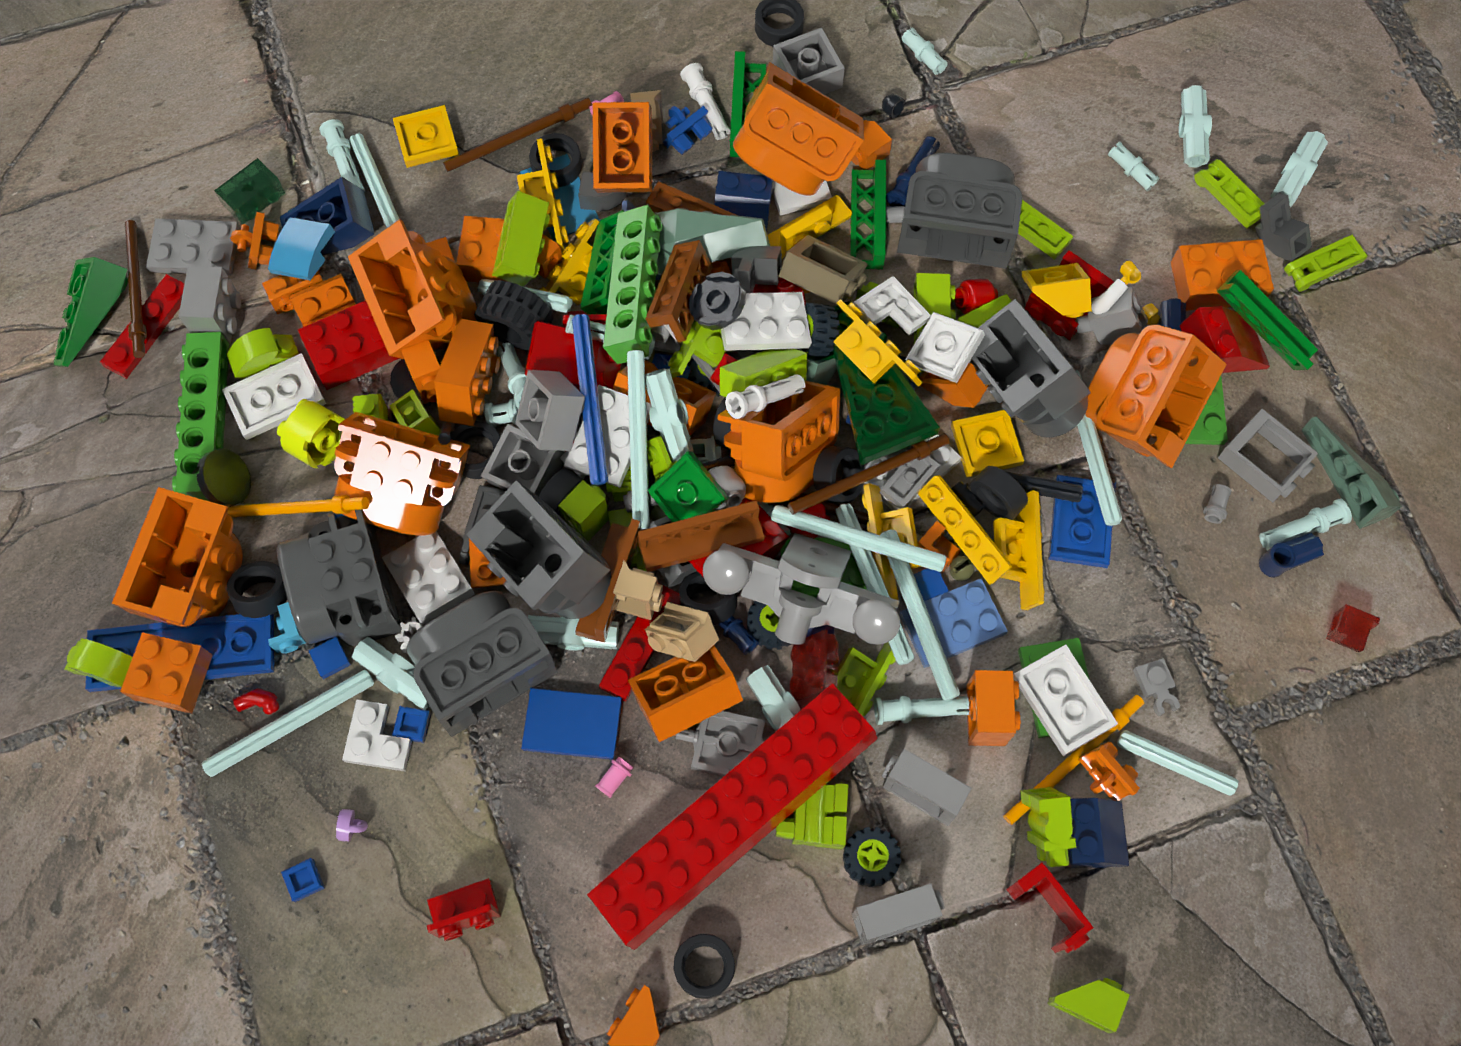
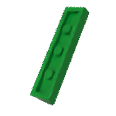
(739, 93)
(878, 214)
(599, 272)
(1268, 321)

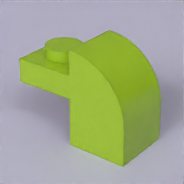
(258, 350)
(98, 662)

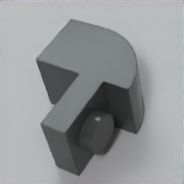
(591, 200)
(1280, 232)
(757, 266)

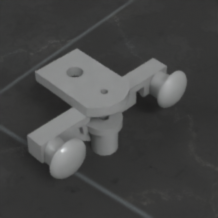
(813, 564)

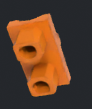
(262, 230)
(1108, 774)

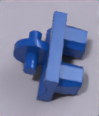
(678, 136)

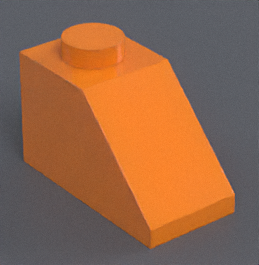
(964, 393)

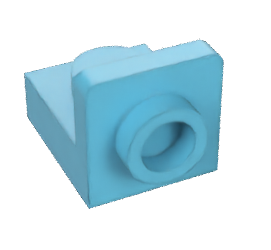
(290, 637)

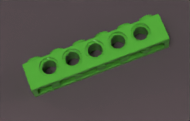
(632, 283)
(200, 348)

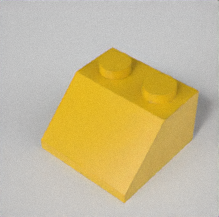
(1062, 287)

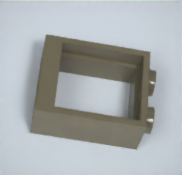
(823, 270)

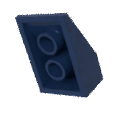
(343, 208)

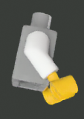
(1118, 310)

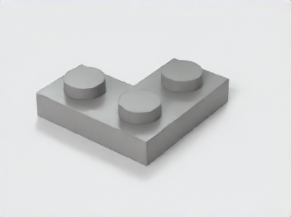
(908, 479)

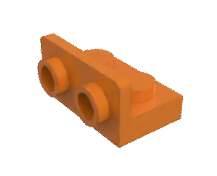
(283, 286)
(322, 300)

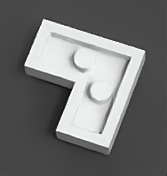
(892, 300)
(367, 743)

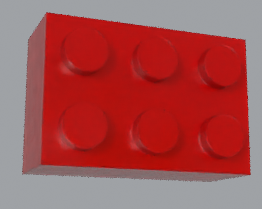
(345, 345)

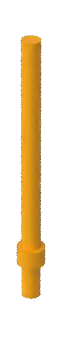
(338, 504)
(1121, 716)

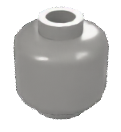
(731, 484)

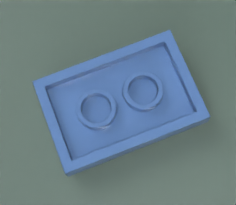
(961, 620)

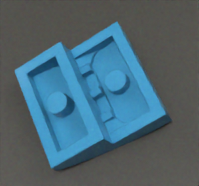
(299, 248)

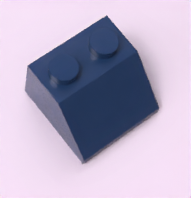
(744, 194)
(1098, 834)

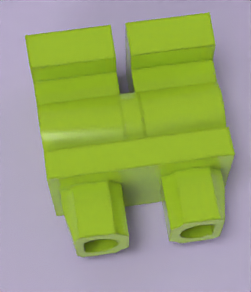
(810, 821)
(1050, 824)

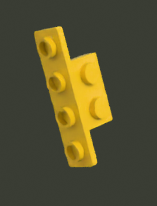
(542, 186)
(812, 223)
(572, 273)
(867, 351)
(879, 522)
(964, 529)
(1022, 547)

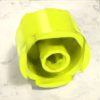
(311, 433)

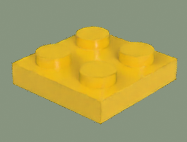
(425, 136)
(987, 442)

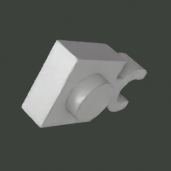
(1156, 681)

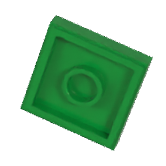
(687, 490)

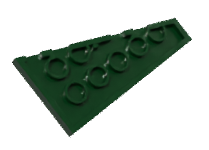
(881, 413)

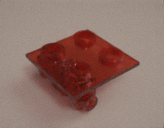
(811, 665)

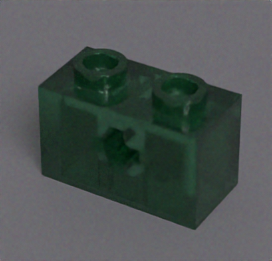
(250, 191)

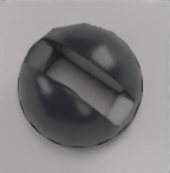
(893, 105)

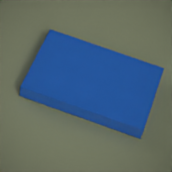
(1079, 528)
(572, 724)

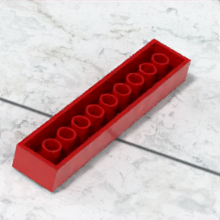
(732, 817)

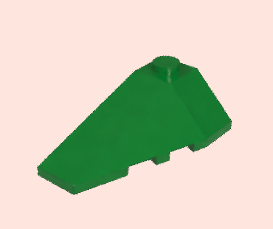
(93, 290)

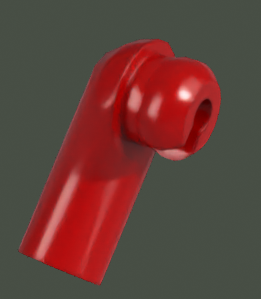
(257, 697)

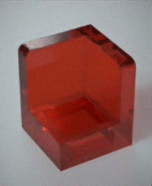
(1351, 627)

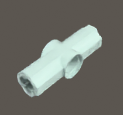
(1195, 126)
(1301, 166)
(668, 413)
(562, 633)
(390, 670)
(776, 703)

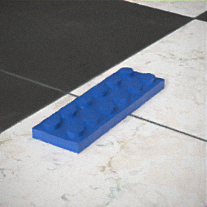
(235, 642)

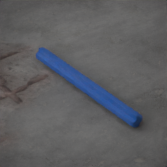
(589, 389)

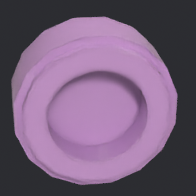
(348, 825)

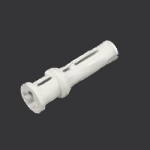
(702, 92)
(756, 397)

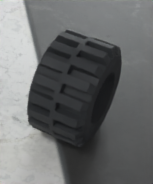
(512, 312)

